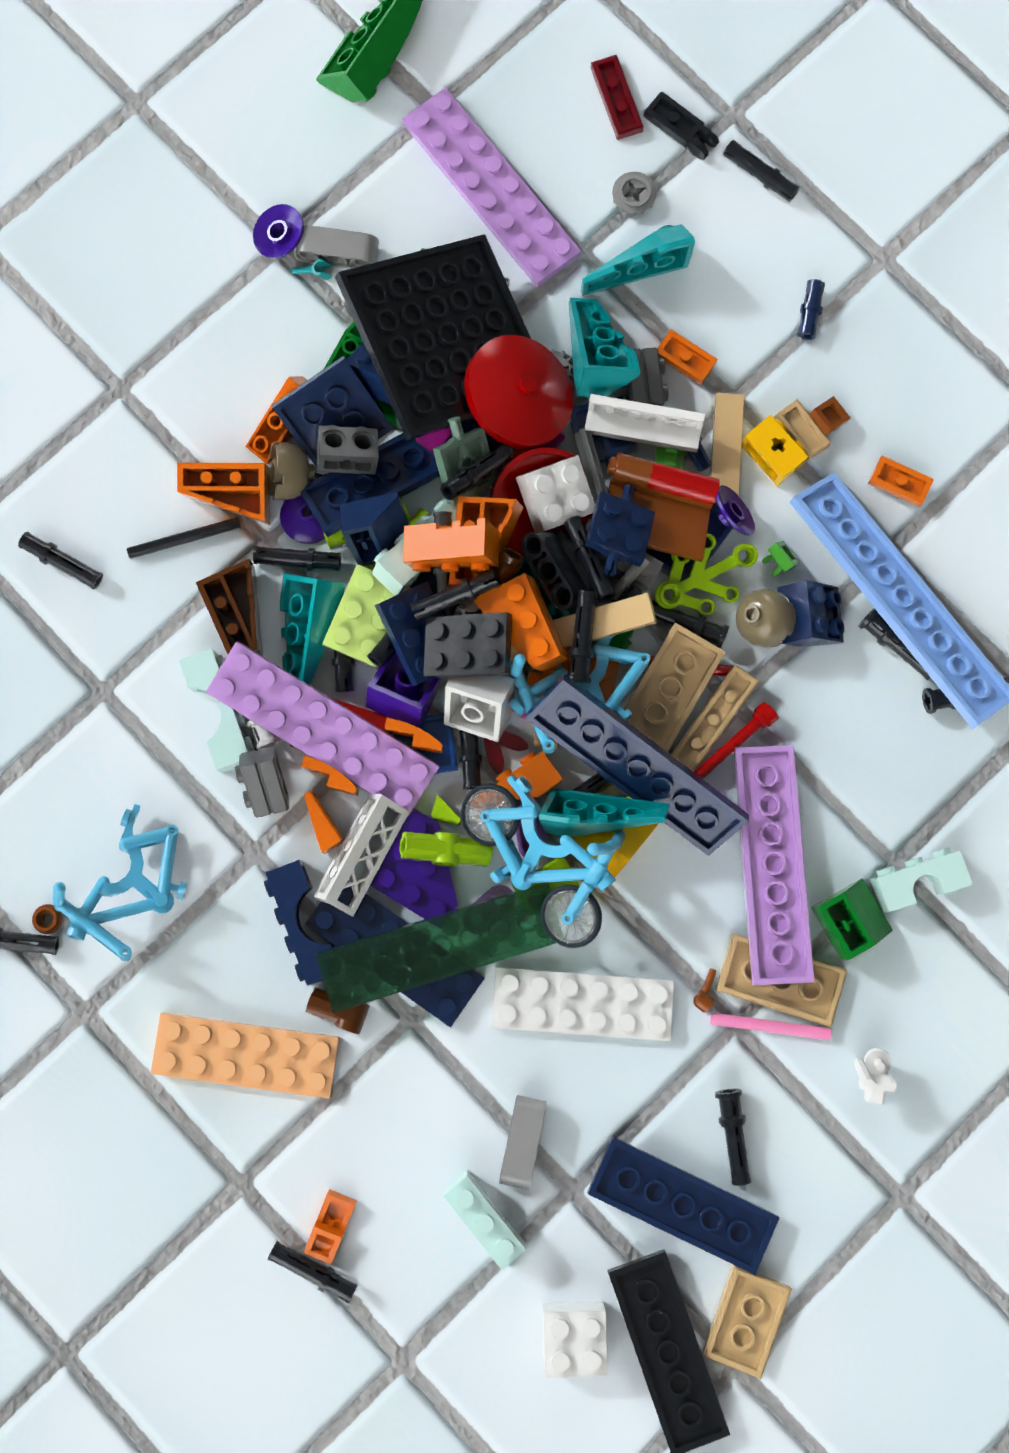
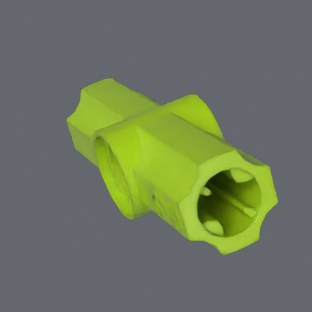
(444, 849)

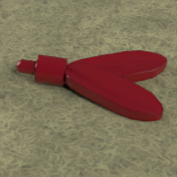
(494, 751)

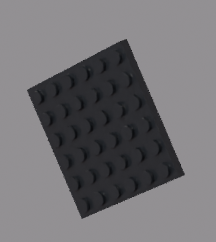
(425, 323)

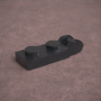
(680, 125)

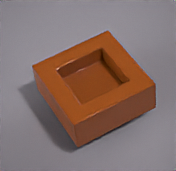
(830, 416)

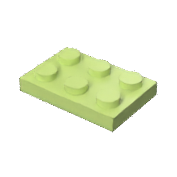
(356, 622)

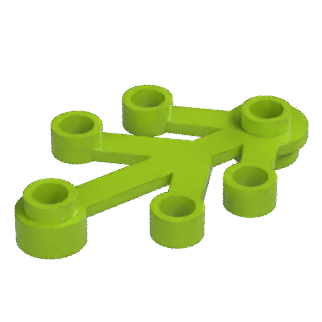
(701, 577)

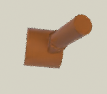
(702, 1000)

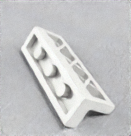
(644, 423)
(352, 848)

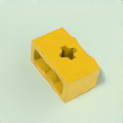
(779, 463)

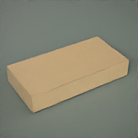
(803, 429)

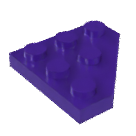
(414, 883)

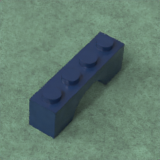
(289, 887)

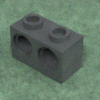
(347, 455)

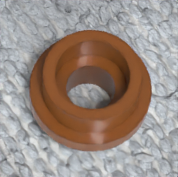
(39, 923)

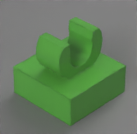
(669, 457)
(783, 556)

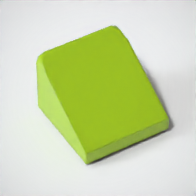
(444, 813)

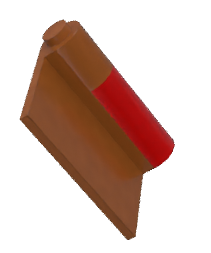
(675, 495)

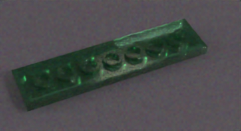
(434, 948)

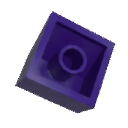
(396, 698)

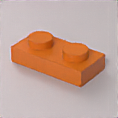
(686, 357)
(900, 481)

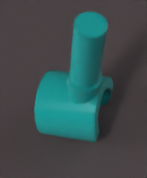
(317, 269)

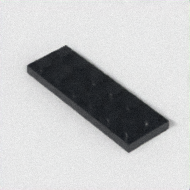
(668, 1352)

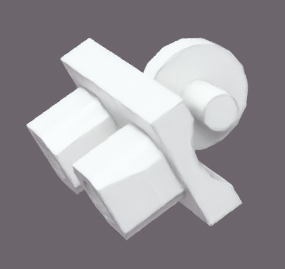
(875, 1075)

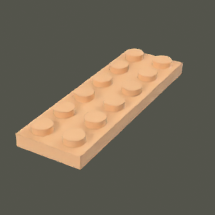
(245, 1055)

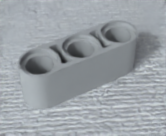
(337, 247)
(522, 1142)

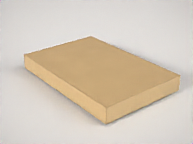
(746, 1321)

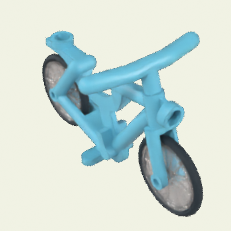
(569, 911)

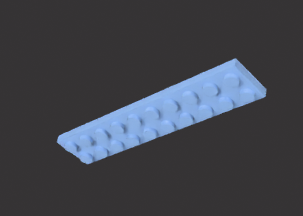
(903, 599)

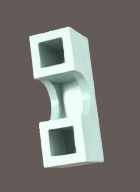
(895, 887)
(484, 1221)

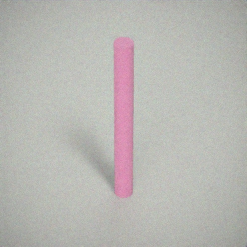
(770, 1026)

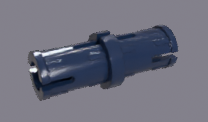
(811, 309)

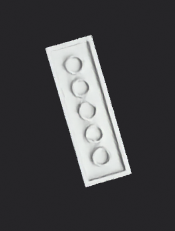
(582, 1004)

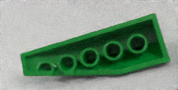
(367, 55)

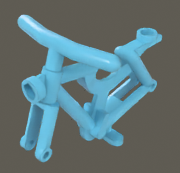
(528, 695)
(158, 898)

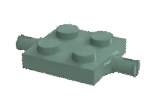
(463, 451)

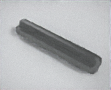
(590, 462)

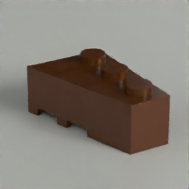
(234, 605)

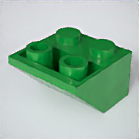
(852, 920)

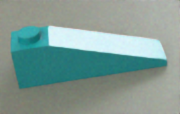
(654, 255)
(598, 351)
(308, 615)
(590, 813)

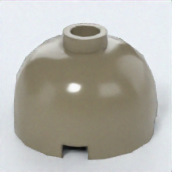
(289, 471)
(765, 618)

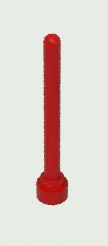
(763, 716)

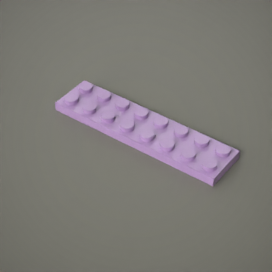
(491, 187)
(321, 727)
(773, 866)

